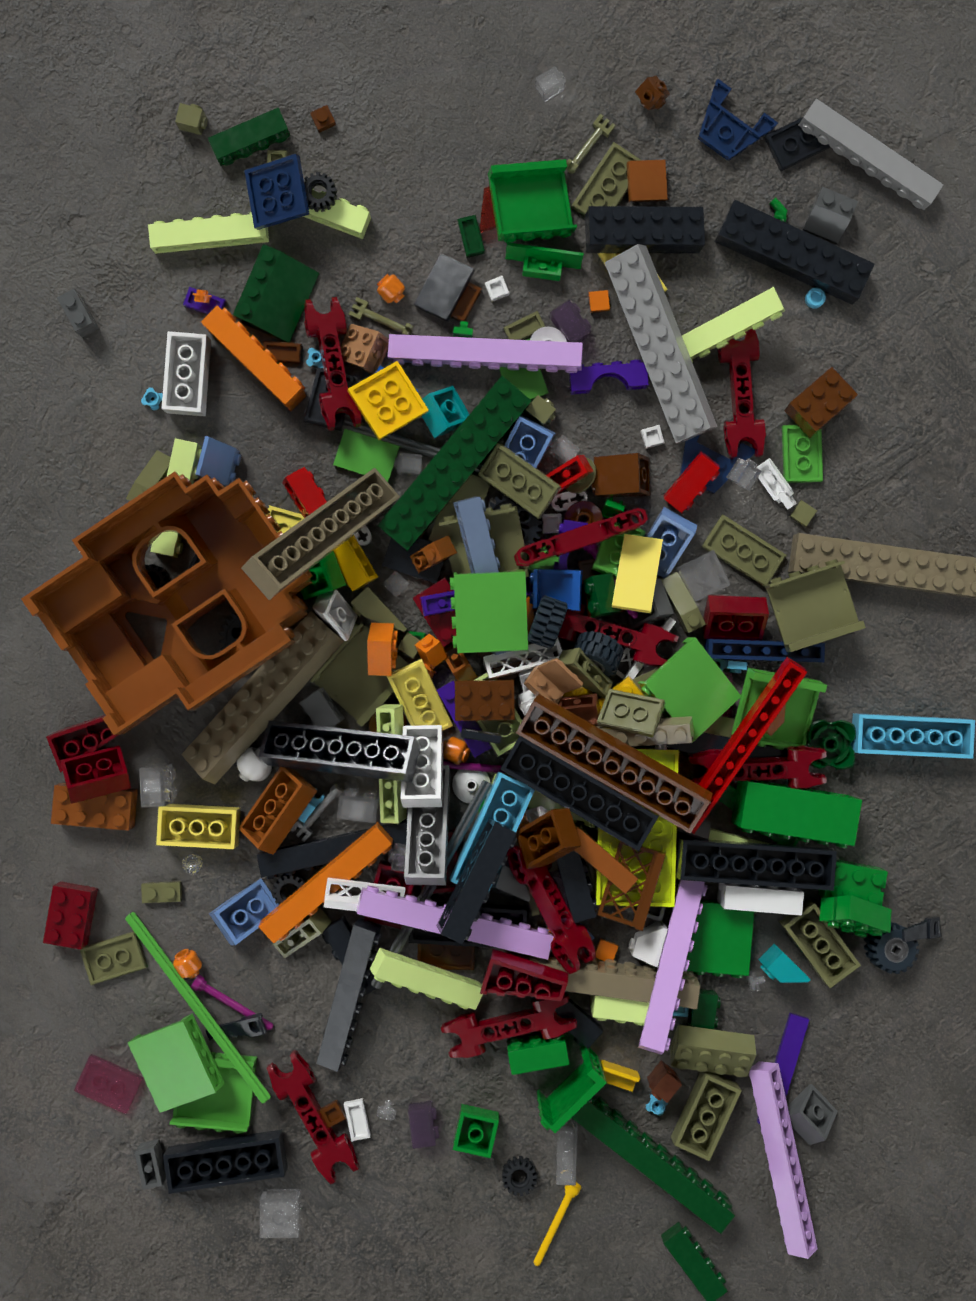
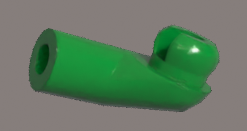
(780, 210)

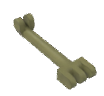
(572, 165)
(363, 311)

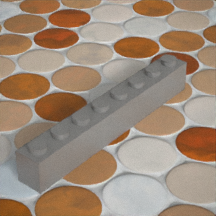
(870, 155)

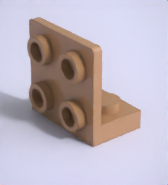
(364, 348)
(552, 680)

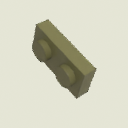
(161, 892)

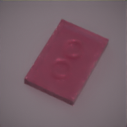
(108, 1083)

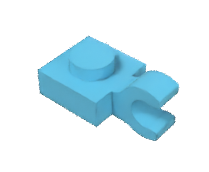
(735, 666)
(310, 808)

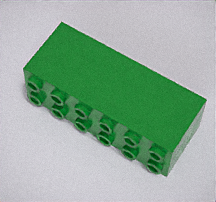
(796, 813)

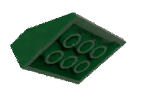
(275, 294)

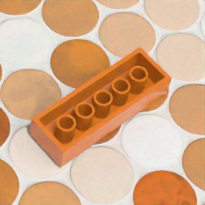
(252, 356)

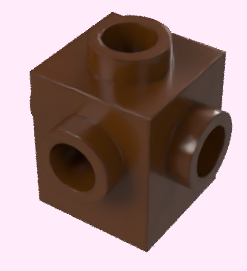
(652, 93)

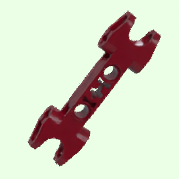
(326, 329)
(743, 426)
(581, 537)
(643, 642)
(793, 767)
(568, 936)
(474, 1033)
(329, 1147)

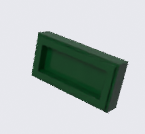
(471, 236)

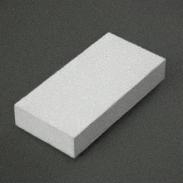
(357, 1119)

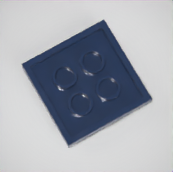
(277, 192)

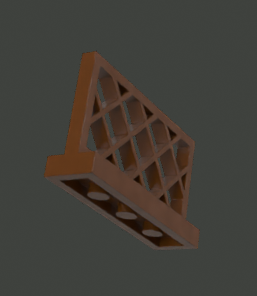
(646, 894)

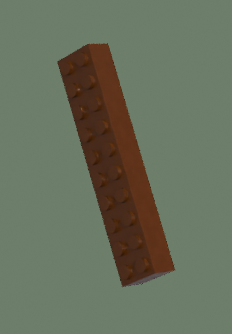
(614, 763)

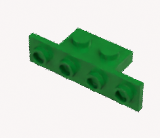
(543, 262)

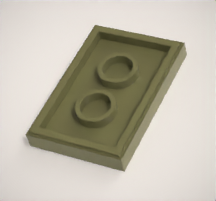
(631, 712)
(113, 957)

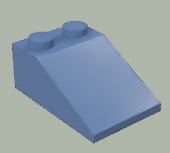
(529, 440)
(218, 461)
(676, 536)
(243, 912)

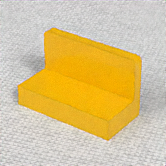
(619, 1075)

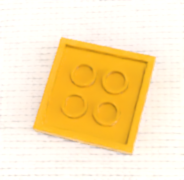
(387, 400)

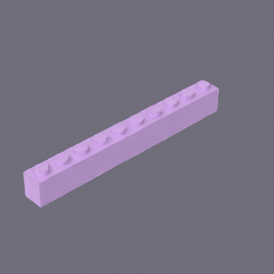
(485, 352)
(426, 915)
(671, 967)
(783, 1159)

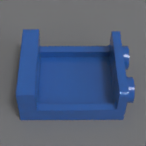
(558, 584)

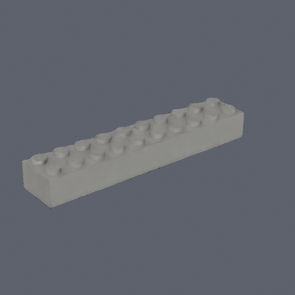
(660, 343)

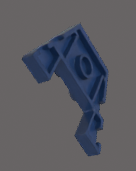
(726, 132)
(693, 448)

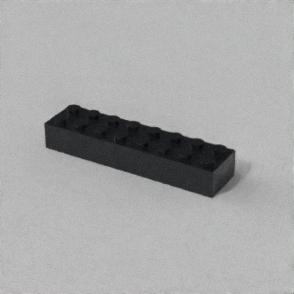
(794, 252)
(340, 751)
(580, 793)
(755, 864)

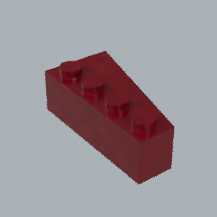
(79, 739)
(523, 978)

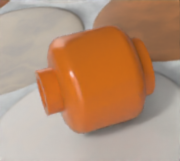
(391, 289)
(455, 750)
(187, 963)

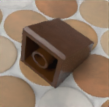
(622, 475)

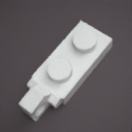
(776, 484)

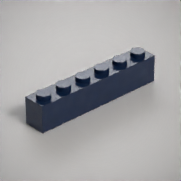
(762, 651)

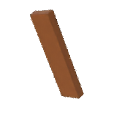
(605, 862)

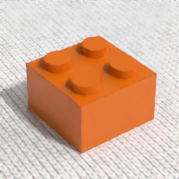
(382, 649)

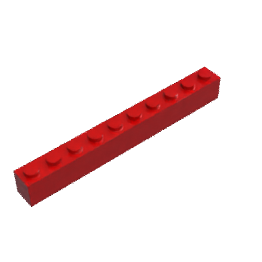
(751, 731)

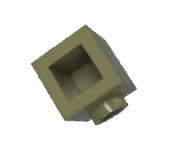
(191, 118)
(541, 411)

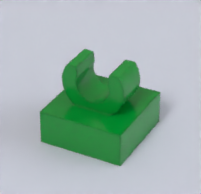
(463, 330)
(612, 508)

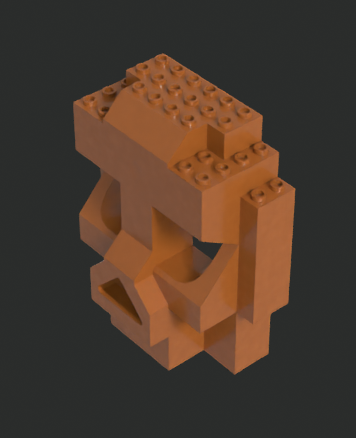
(90, 599)

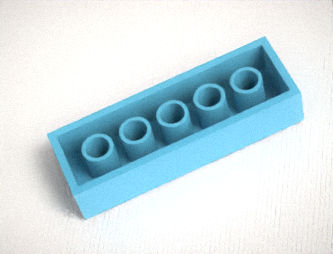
(913, 735)
(505, 804)

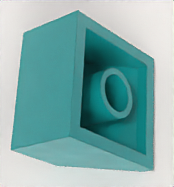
(445, 411)
(780, 966)

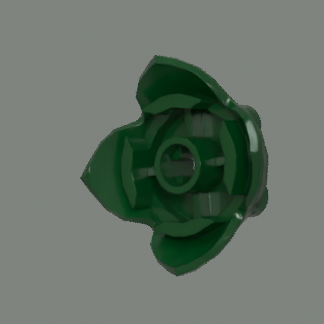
(842, 735)

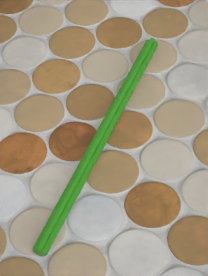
(198, 1008)

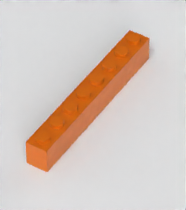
(311, 894)

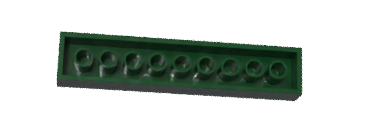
(454, 463)
(656, 1162)

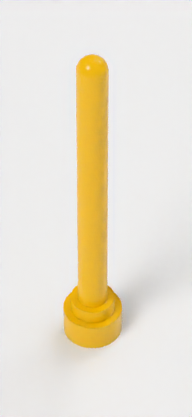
(570, 1192)

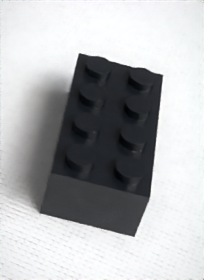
(577, 886)

